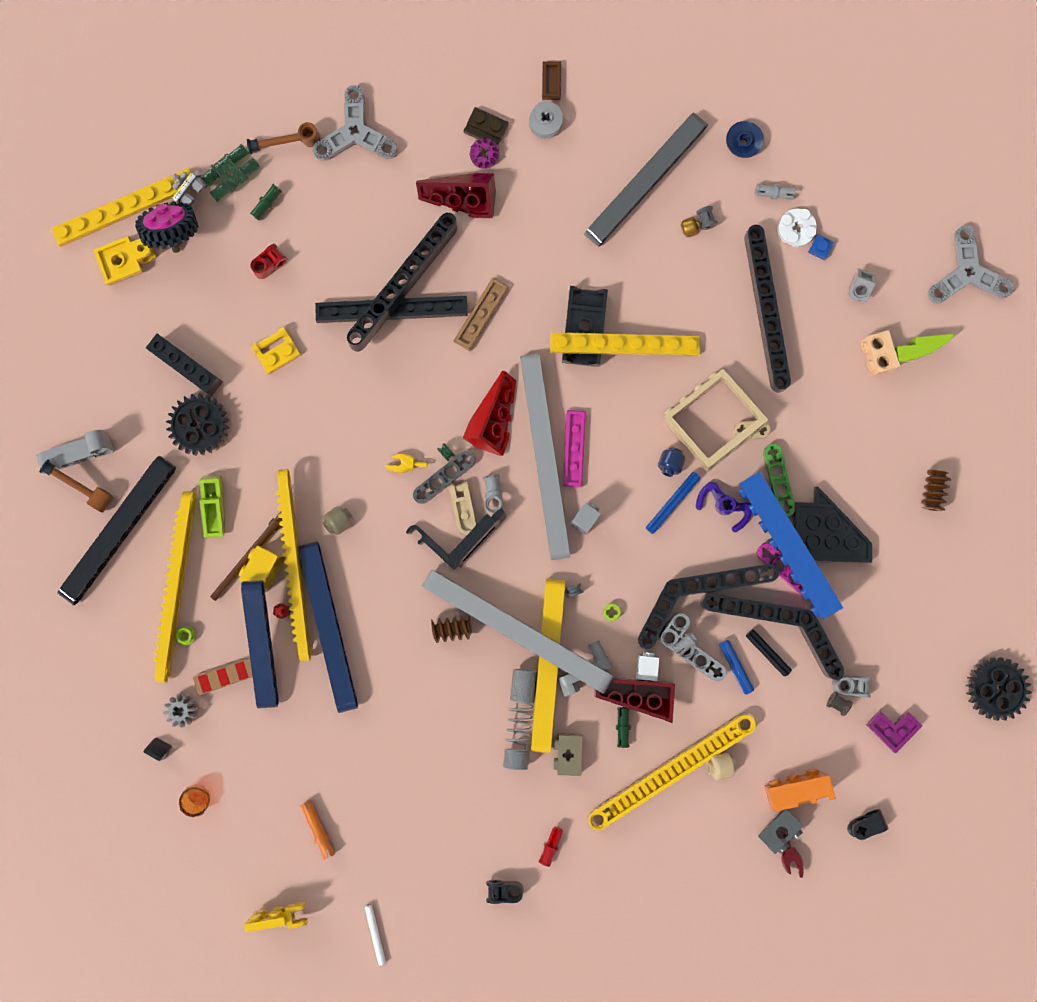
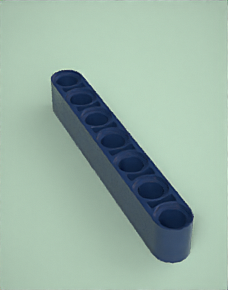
(259, 643)

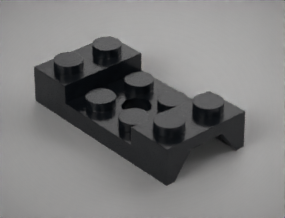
(589, 307)

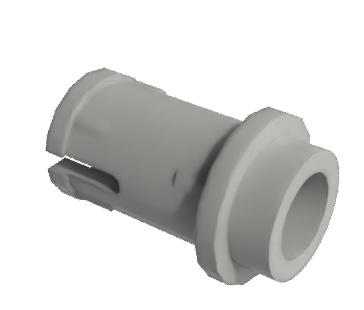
(685, 644)

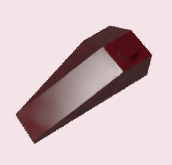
(463, 193)

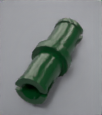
(265, 202)
(623, 727)

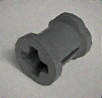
(707, 217)

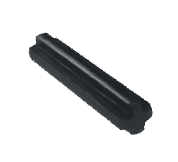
(768, 652)

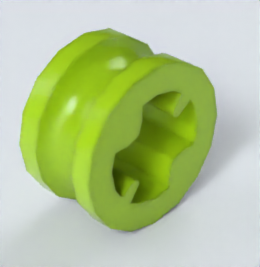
(615, 617)

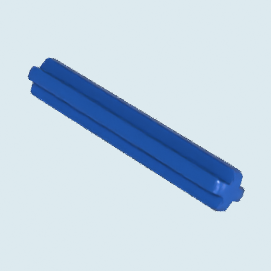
(673, 502)

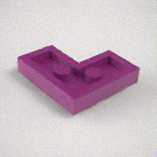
(895, 734)

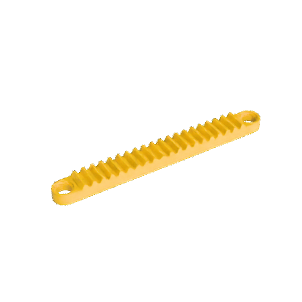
(294, 565)
(175, 587)
(671, 771)

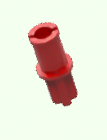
(281, 610)
(551, 846)

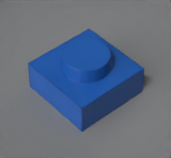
(820, 247)

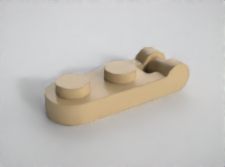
(462, 508)

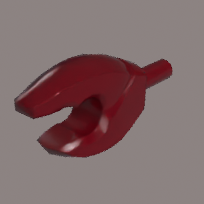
(790, 855)

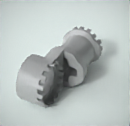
(493, 492)

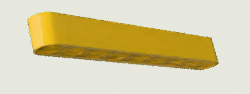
(547, 671)

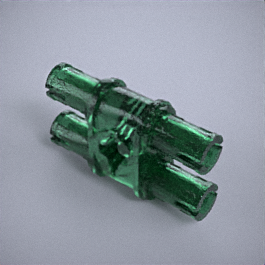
(229, 182)

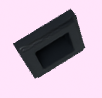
(158, 749)

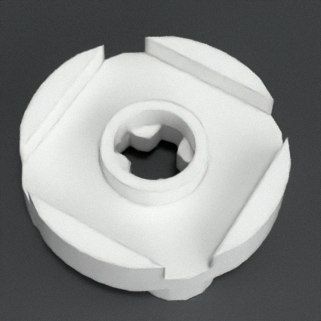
(792, 237)

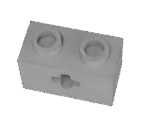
(585, 518)

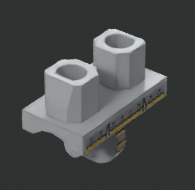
(192, 181)

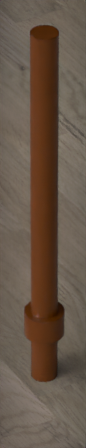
(273, 525)

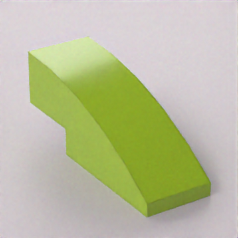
(921, 347)
(212, 506)

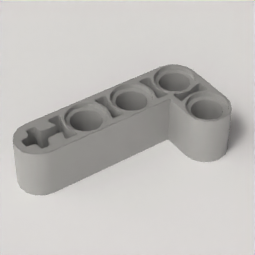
(94, 445)
(693, 652)

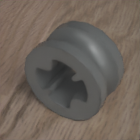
(574, 590)

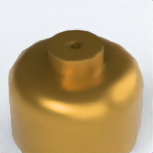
(690, 227)

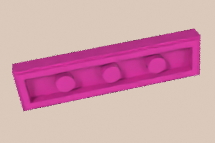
(574, 448)

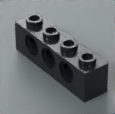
(184, 364)

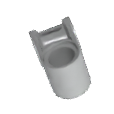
(855, 686)

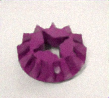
(493, 153)

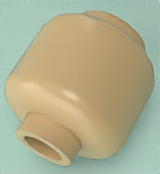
(722, 766)

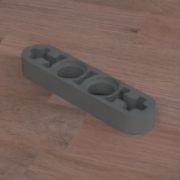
(441, 474)

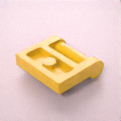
(280, 354)

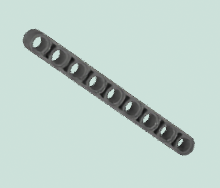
(646, 179)

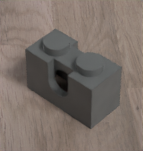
(784, 820)

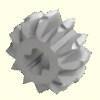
(186, 715)

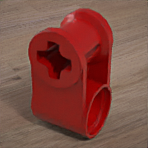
(269, 261)

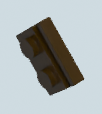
(485, 125)

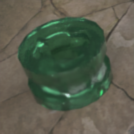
(445, 451)

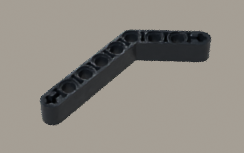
(702, 588)
(795, 620)

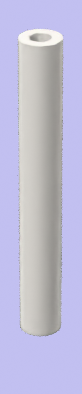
(375, 934)

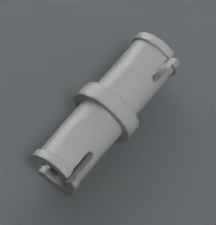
(774, 191)

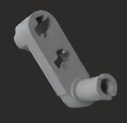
(569, 683)

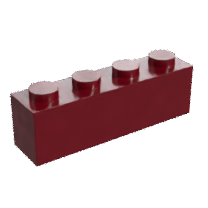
(644, 696)

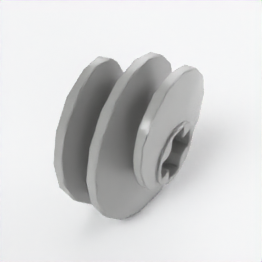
(546, 110)

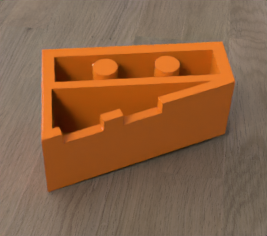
(799, 790)

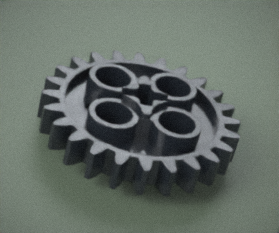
(182, 433)
(1012, 700)

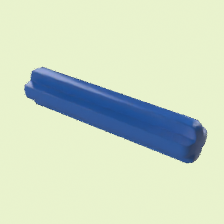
(736, 667)

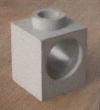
(862, 278)

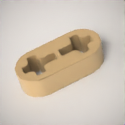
(757, 435)

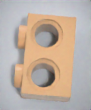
(885, 352)

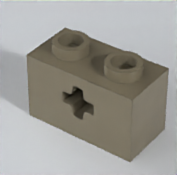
(574, 764)

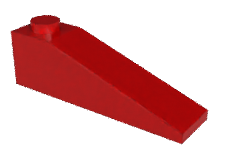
(490, 421)

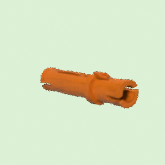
(318, 832)

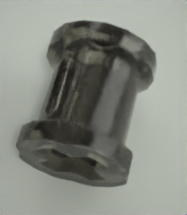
(839, 703)

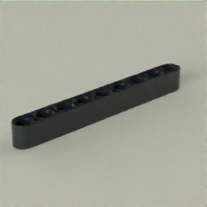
(402, 290)
(770, 300)
(116, 530)

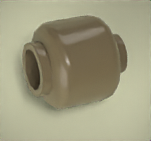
(337, 520)

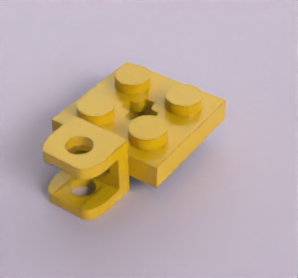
(132, 255)
(278, 917)

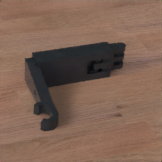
(469, 544)

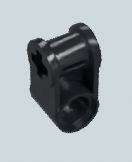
(871, 824)
(502, 892)

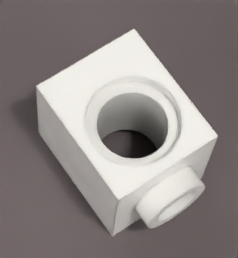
(647, 667)

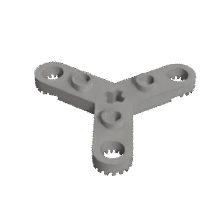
(343, 138)
(968, 258)

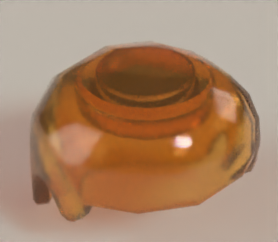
(194, 801)

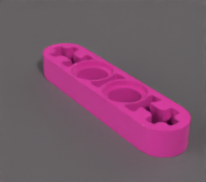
(784, 574)

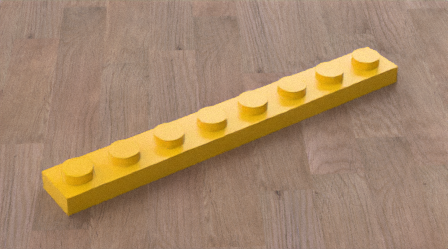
(116, 210)
(624, 344)

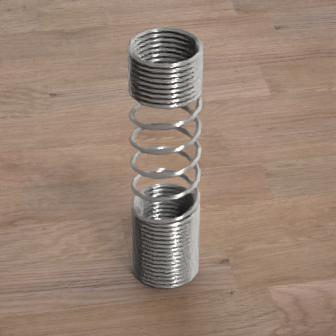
(523, 692)

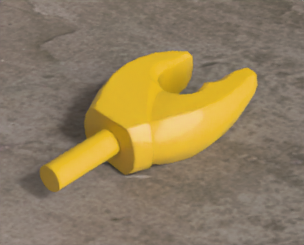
(407, 463)

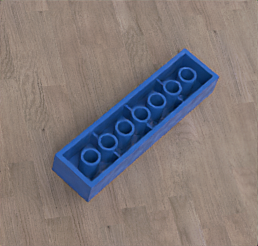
(790, 545)

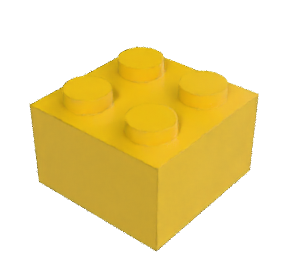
(262, 566)

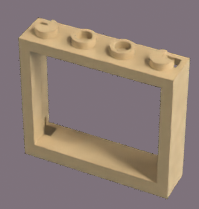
(736, 442)

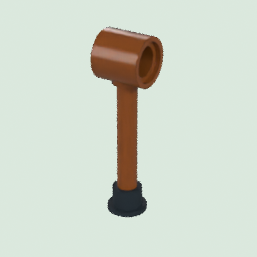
(255, 145)
(98, 499)

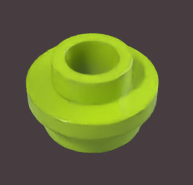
(179, 635)

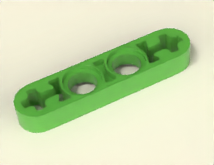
(782, 479)

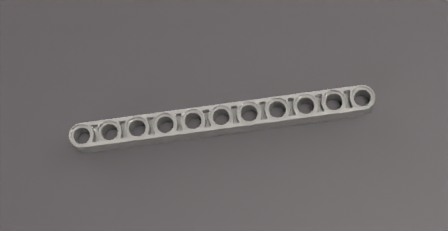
(545, 457)
(518, 631)

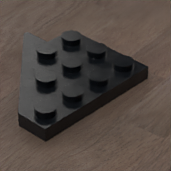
(830, 532)

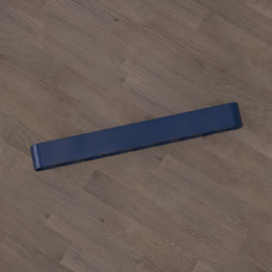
(328, 627)

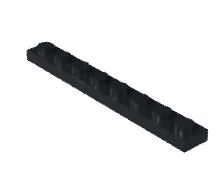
(408, 309)

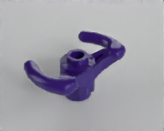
(732, 503)

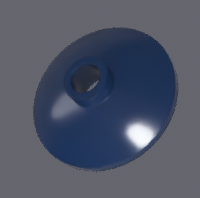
(744, 131)

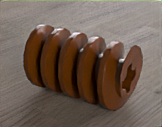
(935, 490)
(451, 629)

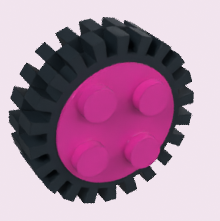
(167, 225)

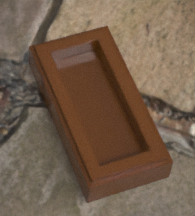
(551, 81)

